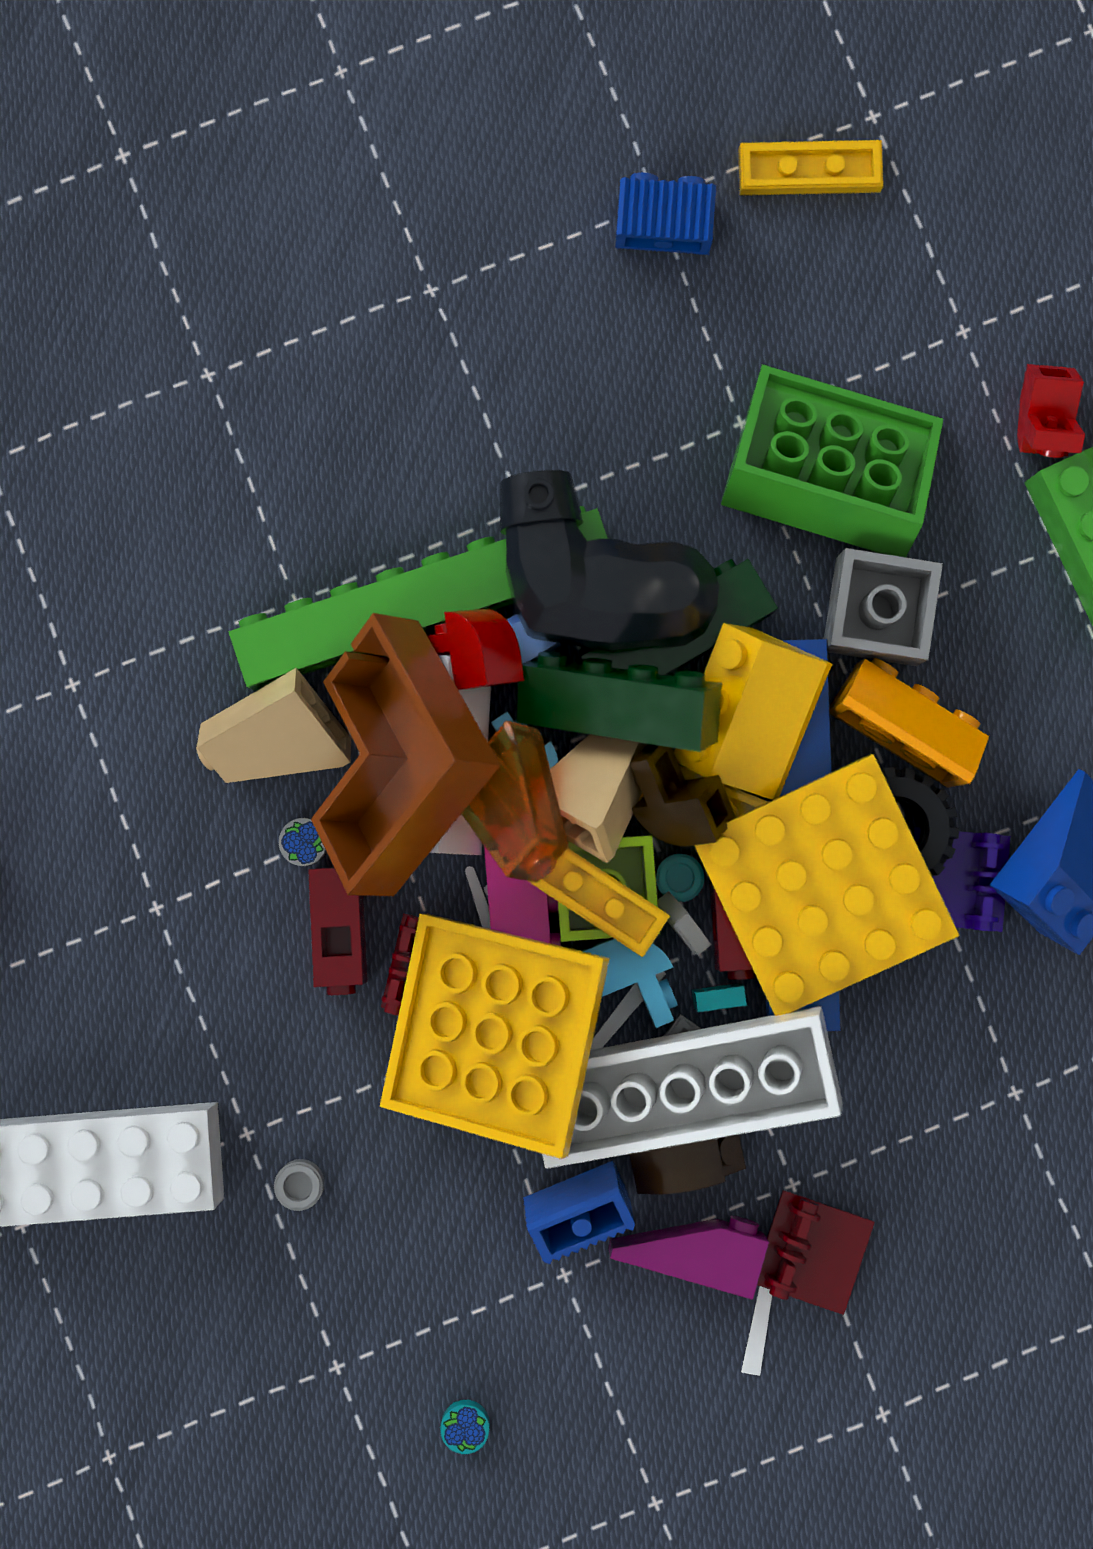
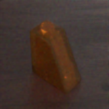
(518, 807)

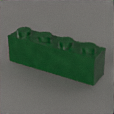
(741, 602)
(620, 702)

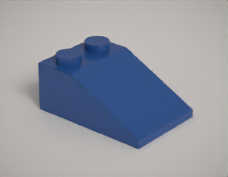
(1053, 869)

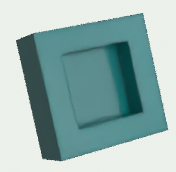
(718, 997)

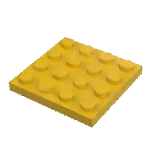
(826, 886)
(494, 1034)

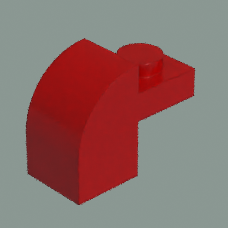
(1050, 411)
(480, 648)

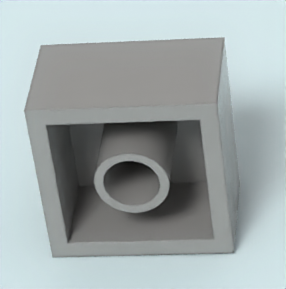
(882, 607)

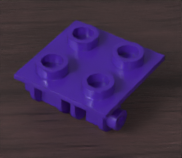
(968, 878)

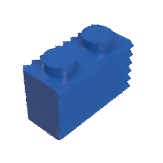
(665, 214)
(578, 1212)

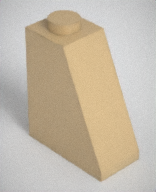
(274, 734)
(597, 793)

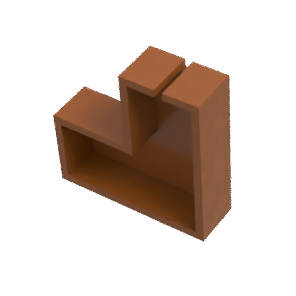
(415, 763)

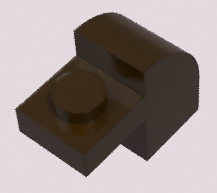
(678, 808)
(687, 1165)

